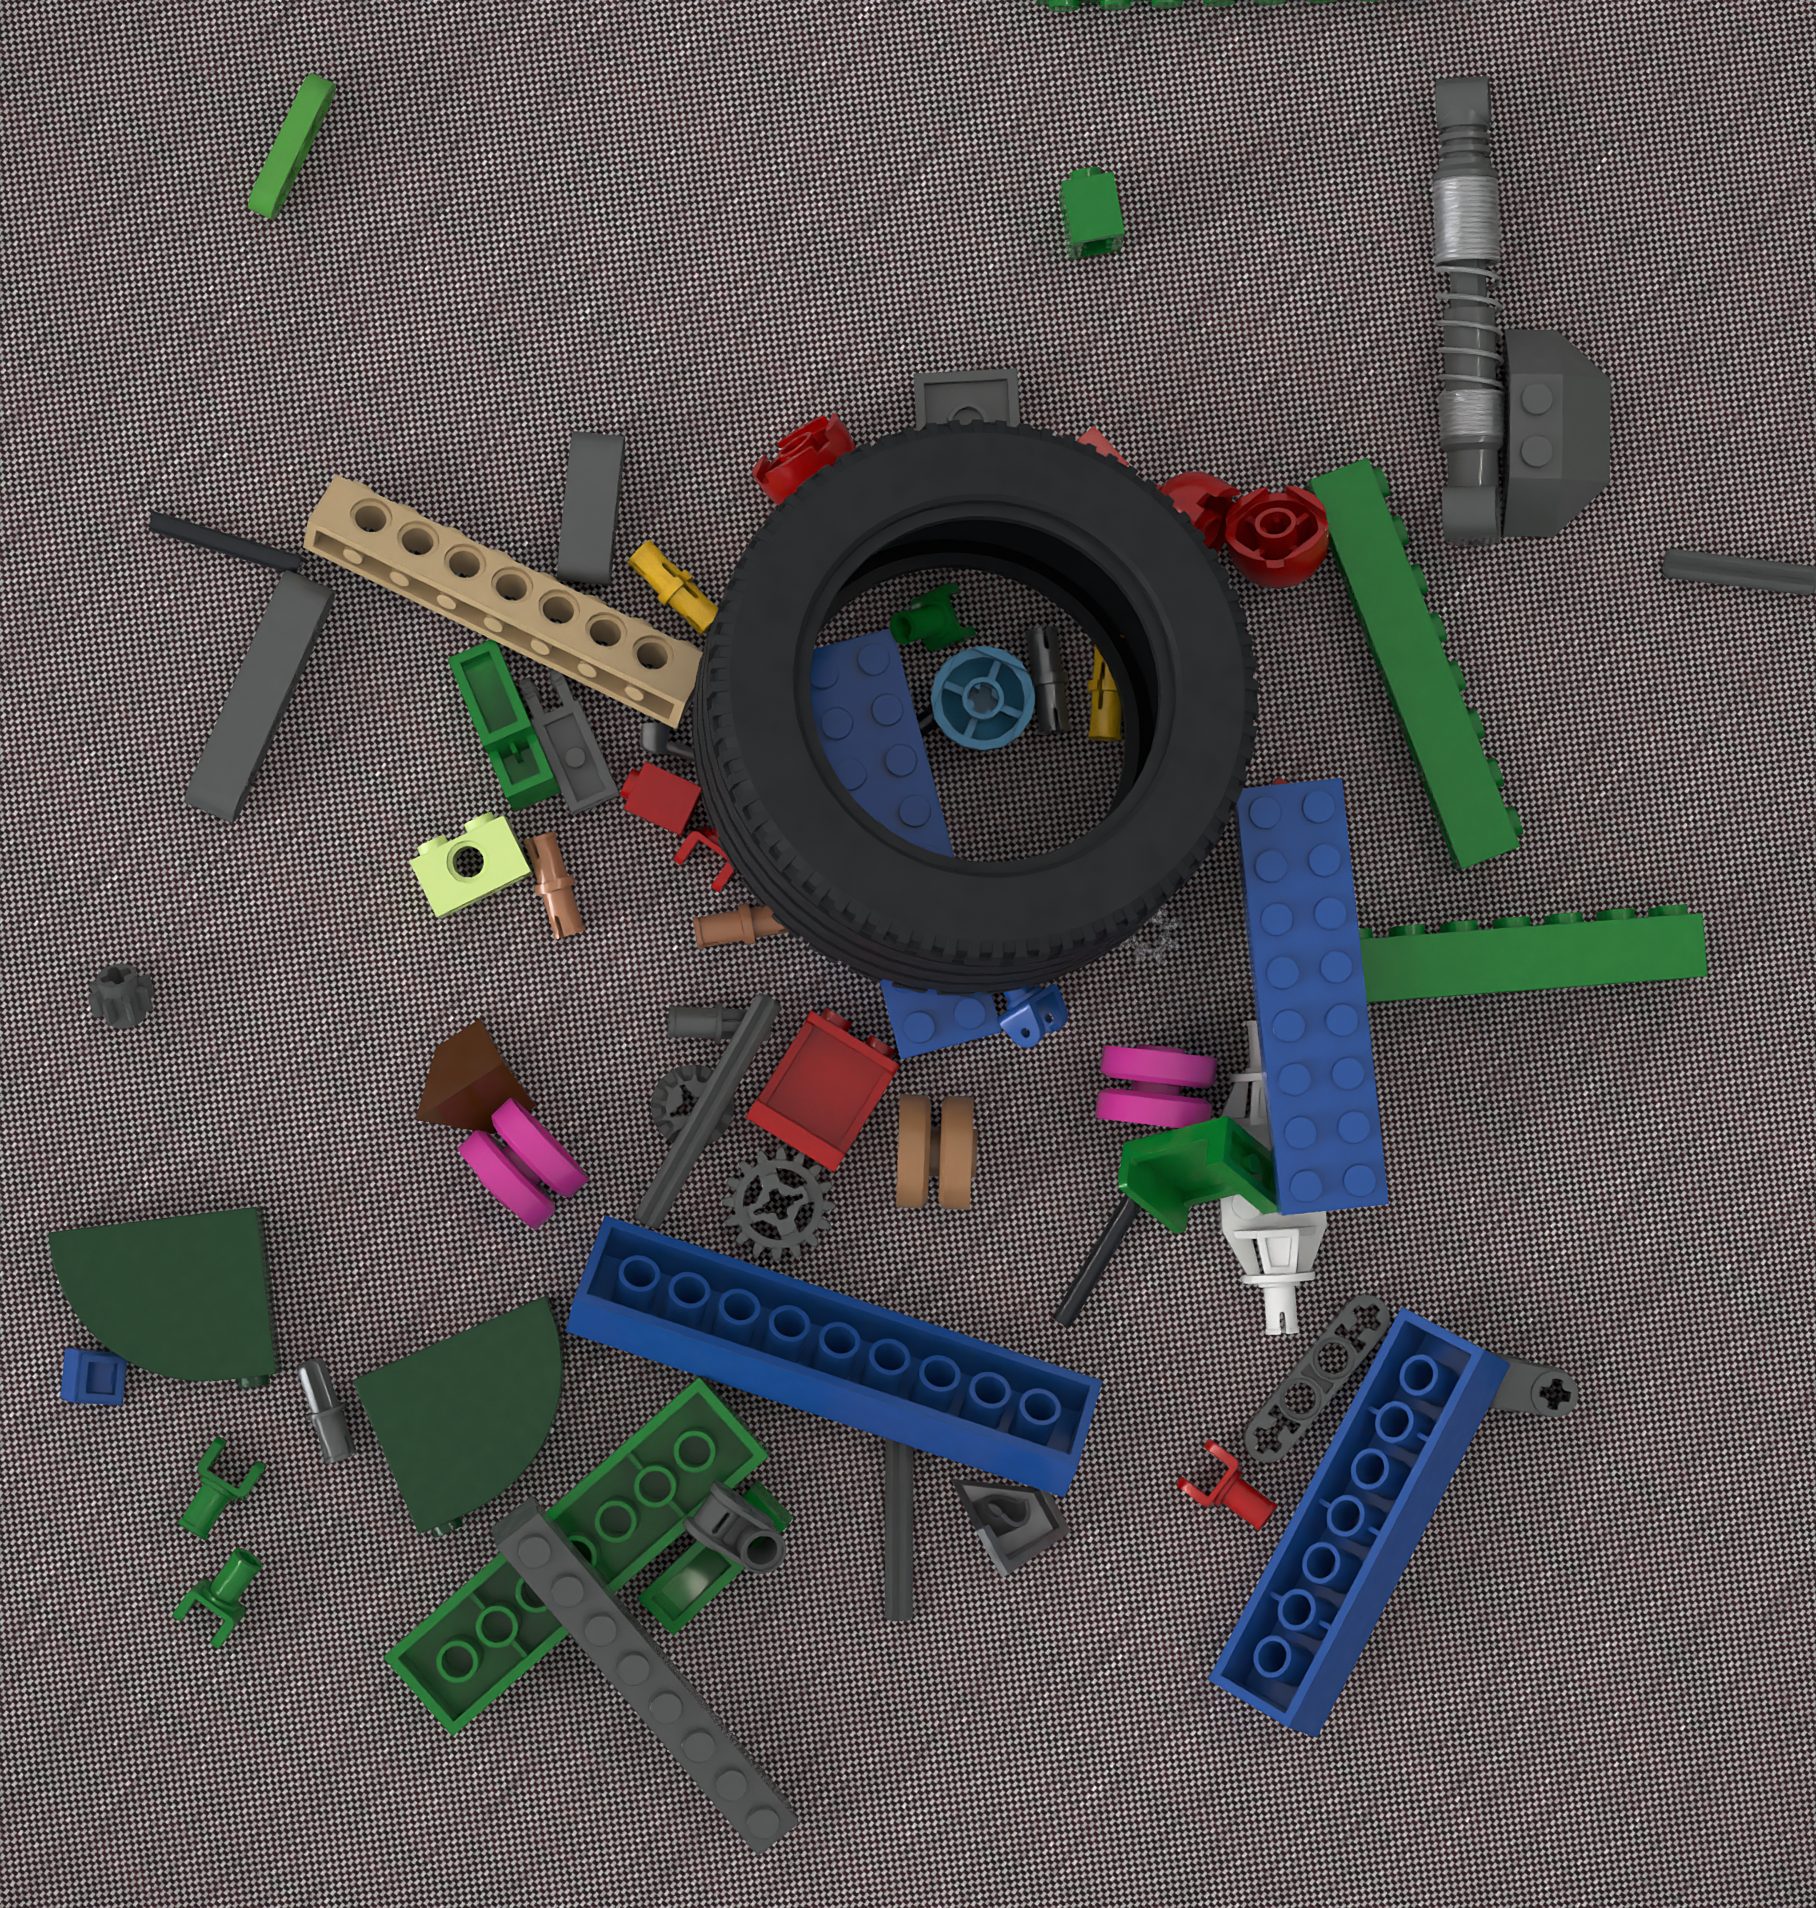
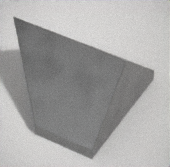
(1011, 1521)

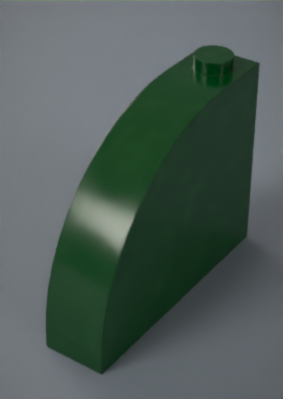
(177, 1293)
(468, 1412)

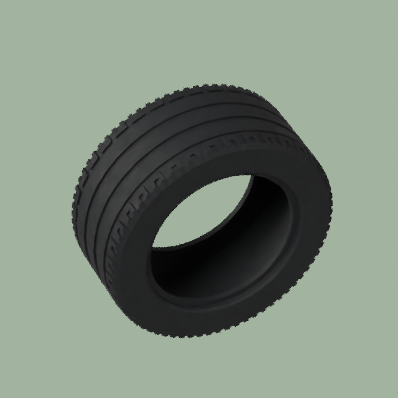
(1094, 547)

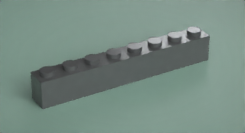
(644, 1675)

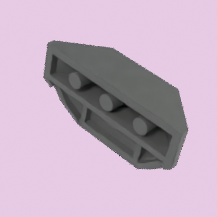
(1554, 432)

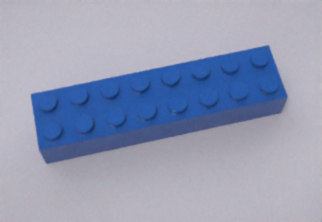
(881, 760)
(1310, 997)
(1358, 1523)

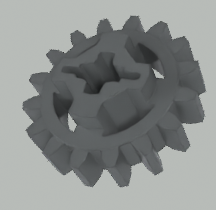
(786, 1226)

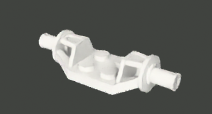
(1284, 1242)

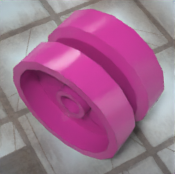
(1155, 1086)
(516, 1170)

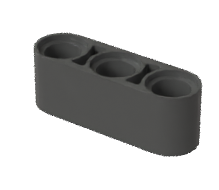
(591, 508)

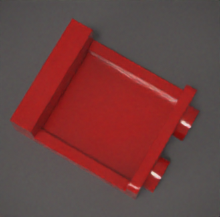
(824, 1088)

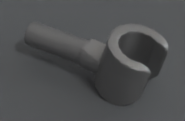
(655, 740)

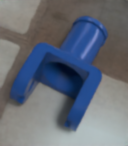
(1030, 1010)

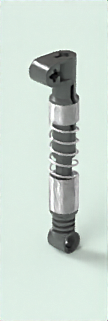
(1465, 246)

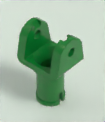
(931, 620)
(215, 1492)
(223, 1593)

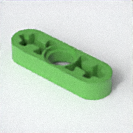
(291, 146)

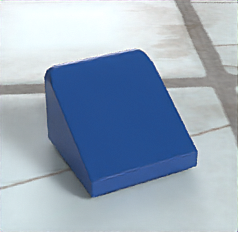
(93, 1377)

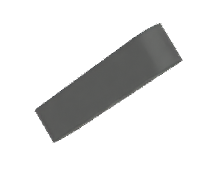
(260, 696)

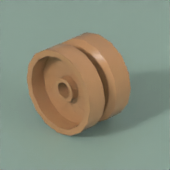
(936, 1151)

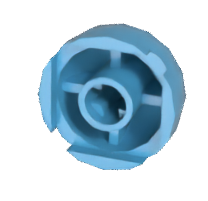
(982, 698)

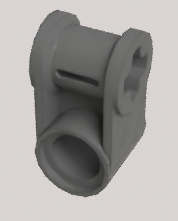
(1522, 1388)
(730, 1524)

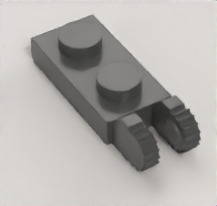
(571, 747)

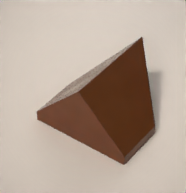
(470, 1082)

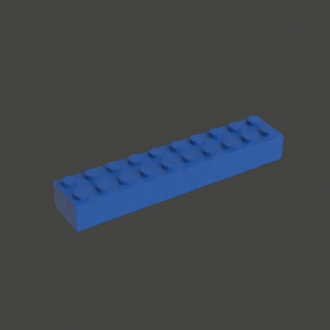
(834, 1356)

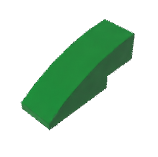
(504, 725)
(702, 1572)

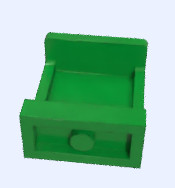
(1196, 1166)

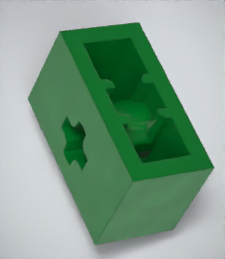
(1091, 213)

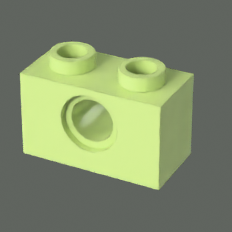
(503, 864)

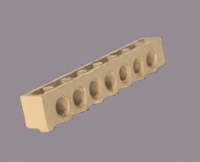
(477, 601)

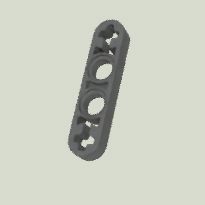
(1310, 1373)

